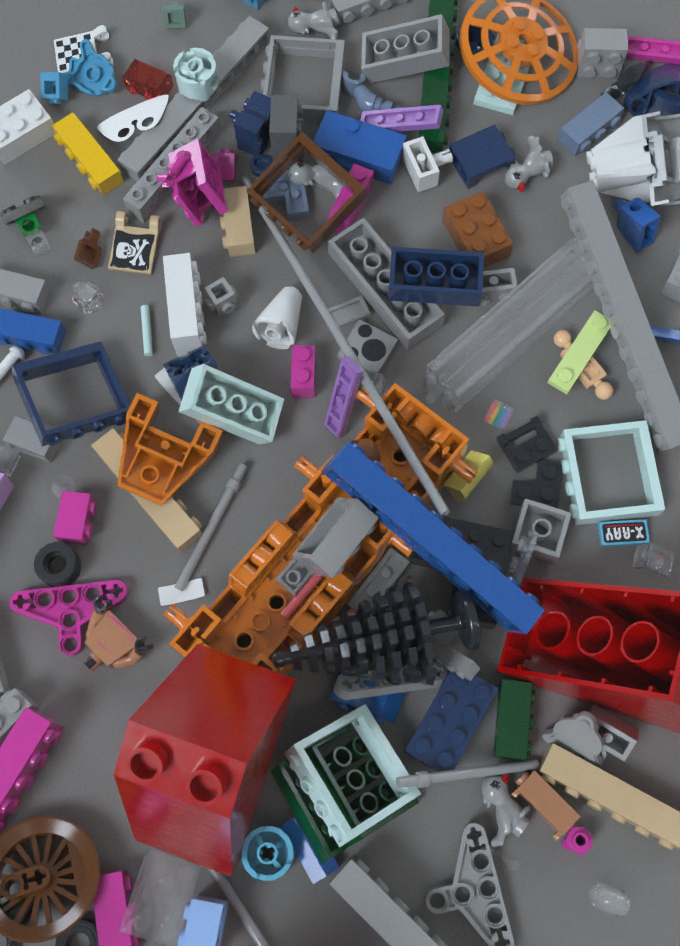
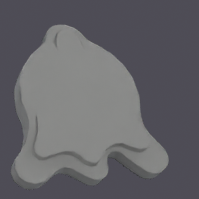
(578, 736)

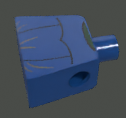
(637, 223)

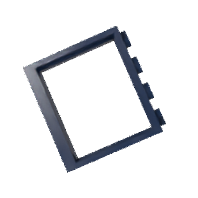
(60, 362)

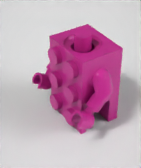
(195, 181)

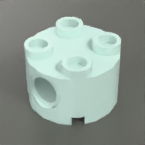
(196, 74)

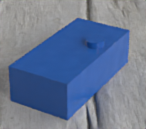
(361, 143)

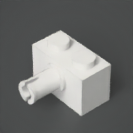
(422, 164)

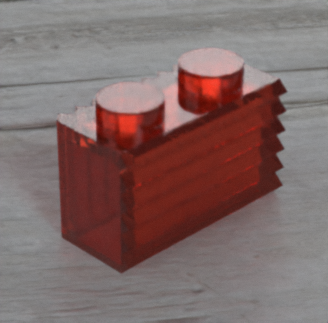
(147, 80)

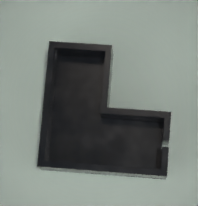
(494, 544)

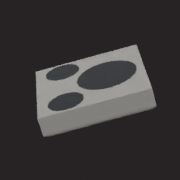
(370, 346)

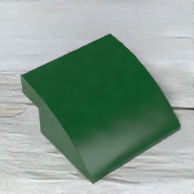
(357, 792)

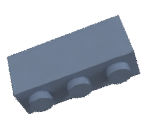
(590, 124)

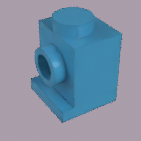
(54, 87)

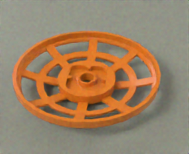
(517, 52)

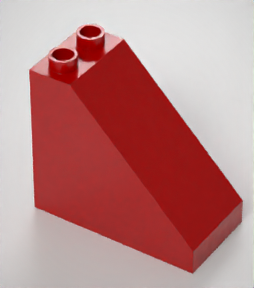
(603, 648)
(202, 757)

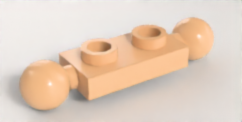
(592, 373)

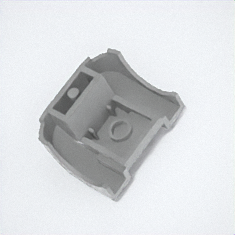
(664, 151)

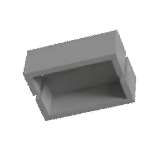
(336, 537)

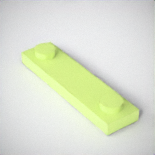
(580, 352)

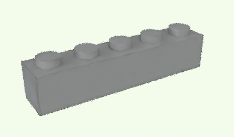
(453, 659)

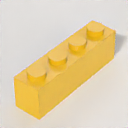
(87, 153)

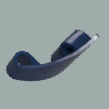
(664, 76)

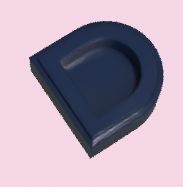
(259, 164)

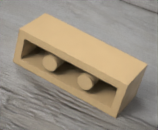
(237, 223)

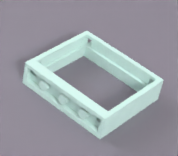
(647, 464)
(381, 752)

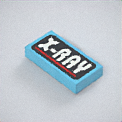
(623, 533)

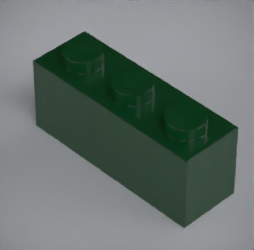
(513, 720)

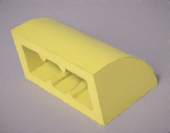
(459, 487)

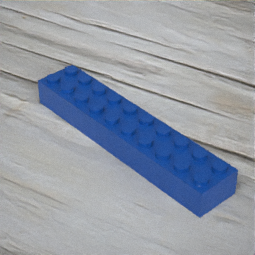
(433, 539)

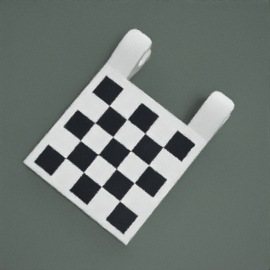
(70, 47)

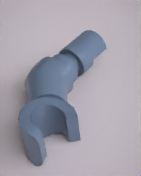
(364, 97)

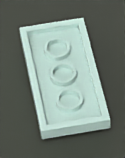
(486, 99)

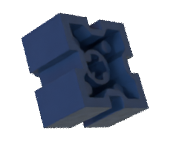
(253, 124)
(180, 368)

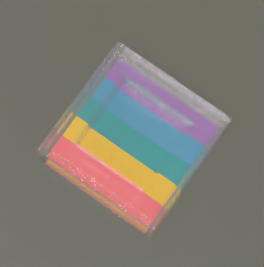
(498, 414)

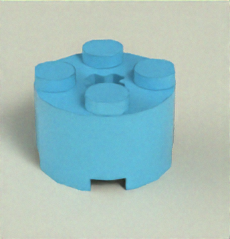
(265, 868)

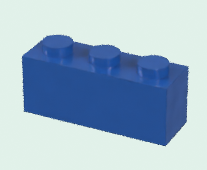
(31, 332)

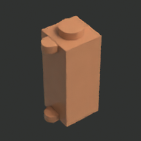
(546, 802)

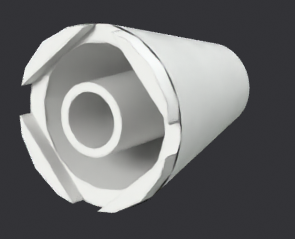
(279, 319)

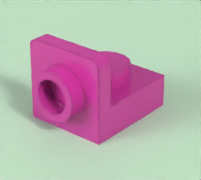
(227, 163)

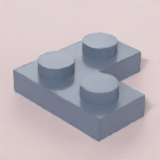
(293, 195)

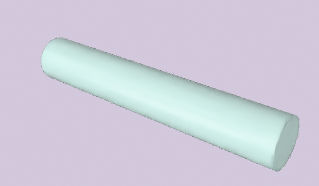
(146, 330)

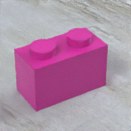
(303, 371)
(75, 518)

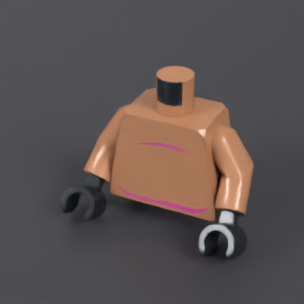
(111, 640)

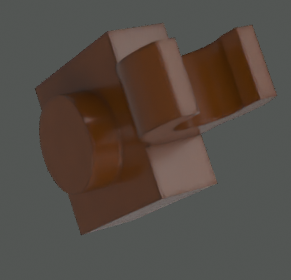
(87, 249)

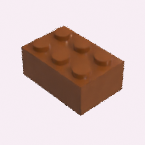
(477, 228)

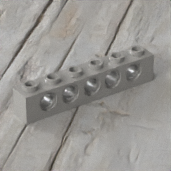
(147, 192)

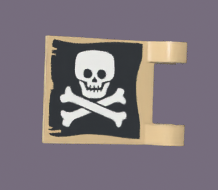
(133, 246)

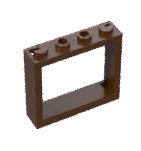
(277, 169)

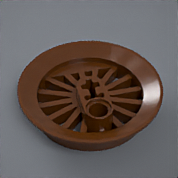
(84, 867)

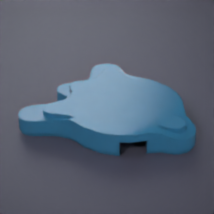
(92, 72)

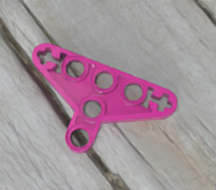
(58, 610)

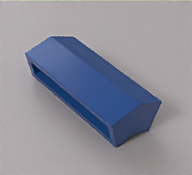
(306, 854)

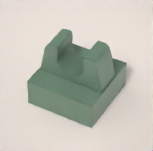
(174, 15)

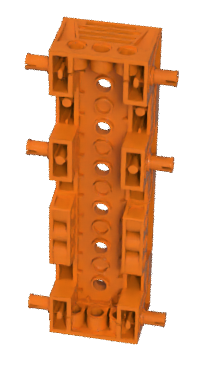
(251, 585)

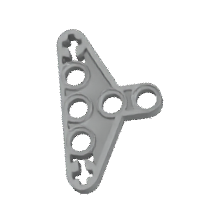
(381, 687)
(469, 876)

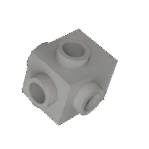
(221, 297)

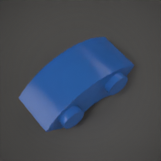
(381, 707)

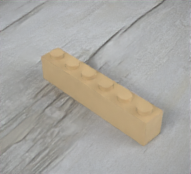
(170, 516)
(611, 794)

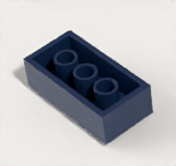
(436, 276)
(450, 722)

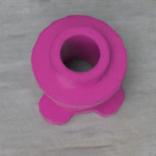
(570, 840)

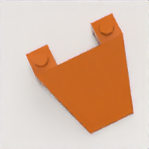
(155, 462)

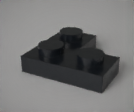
(544, 490)

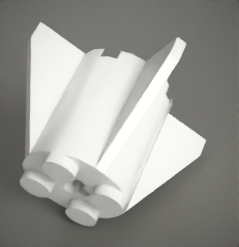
(621, 163)

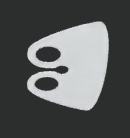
(150, 108)

